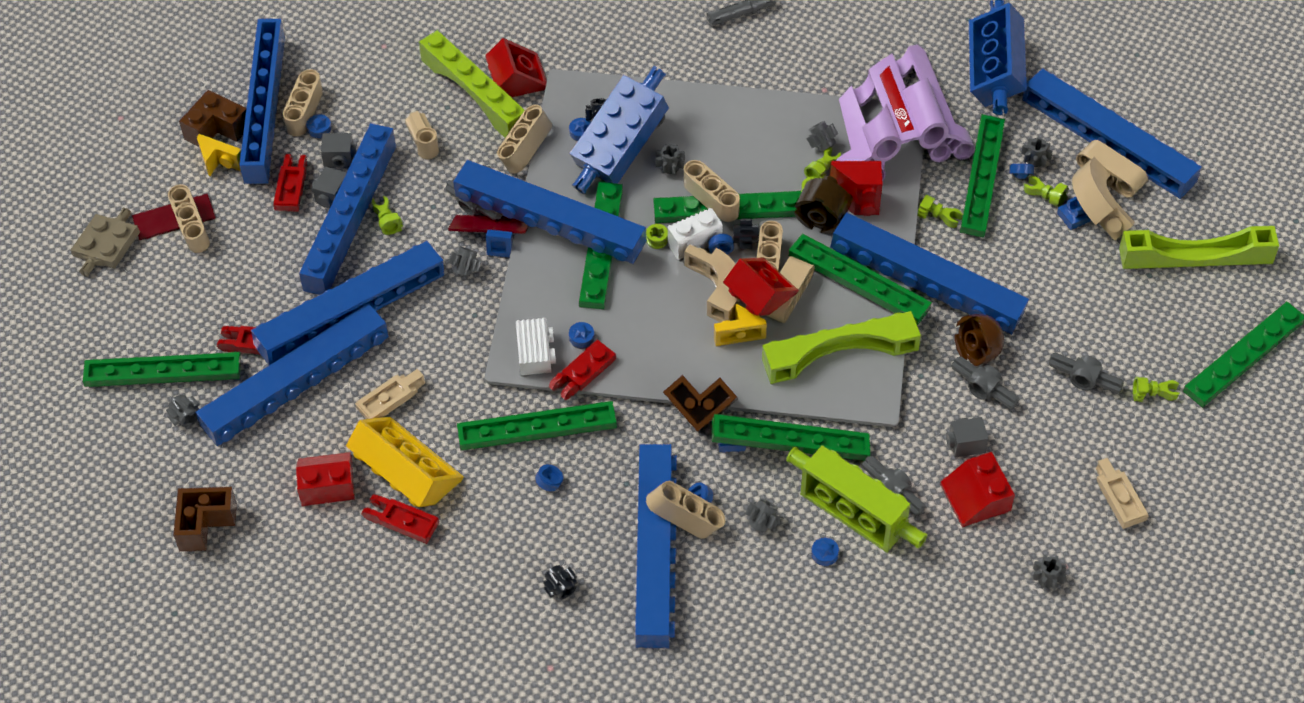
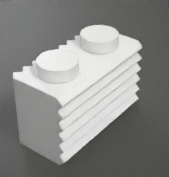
(693, 231)
(533, 346)

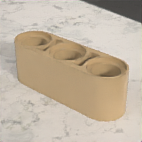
(302, 102)
(524, 139)
(1125, 175)
(711, 190)
(188, 218)
(770, 243)
(799, 274)
(685, 509)

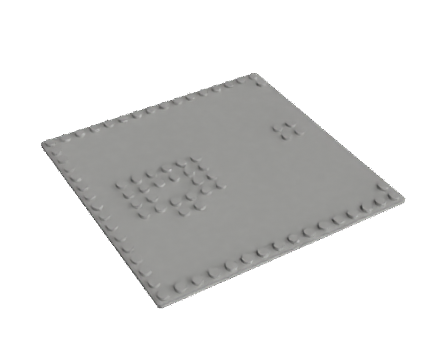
(658, 305)

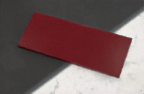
(163, 220)
(478, 223)

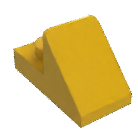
(218, 153)
(743, 329)

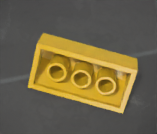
(403, 461)

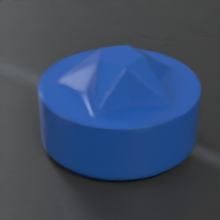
(318, 125)
(578, 127)
(1021, 171)
(721, 241)
(581, 335)
(549, 477)
(702, 491)
(825, 551)

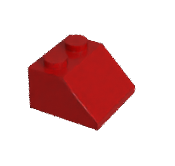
(515, 68)
(861, 181)
(759, 285)
(325, 479)
(978, 490)

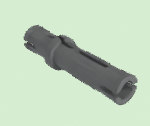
(736, 10)

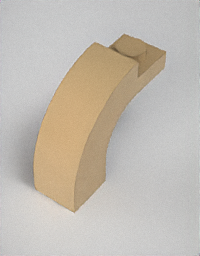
(1096, 200)
(716, 268)

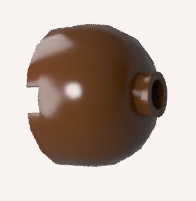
(979, 339)

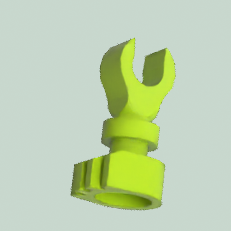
(819, 167)
(1056, 196)
(945, 214)
(389, 222)
(1142, 387)

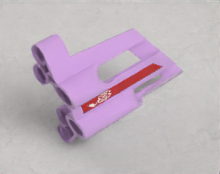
(905, 115)

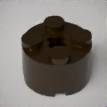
(822, 204)

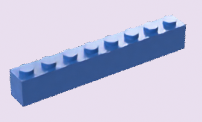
(262, 102)
(1095, 122)
(347, 209)
(550, 211)
(927, 272)
(376, 286)
(292, 374)
(654, 552)

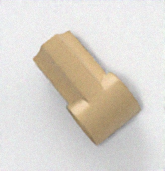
(423, 135)

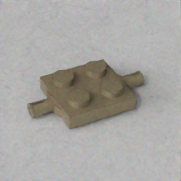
(105, 241)

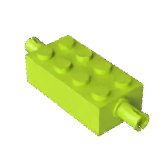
(855, 498)

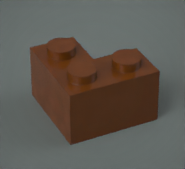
(211, 116)
(700, 407)
(199, 510)

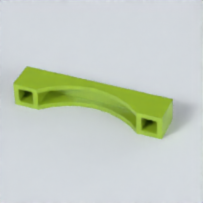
(449, 61)
(1244, 247)
(889, 334)

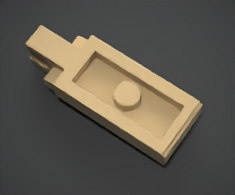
(390, 395)
(1120, 495)

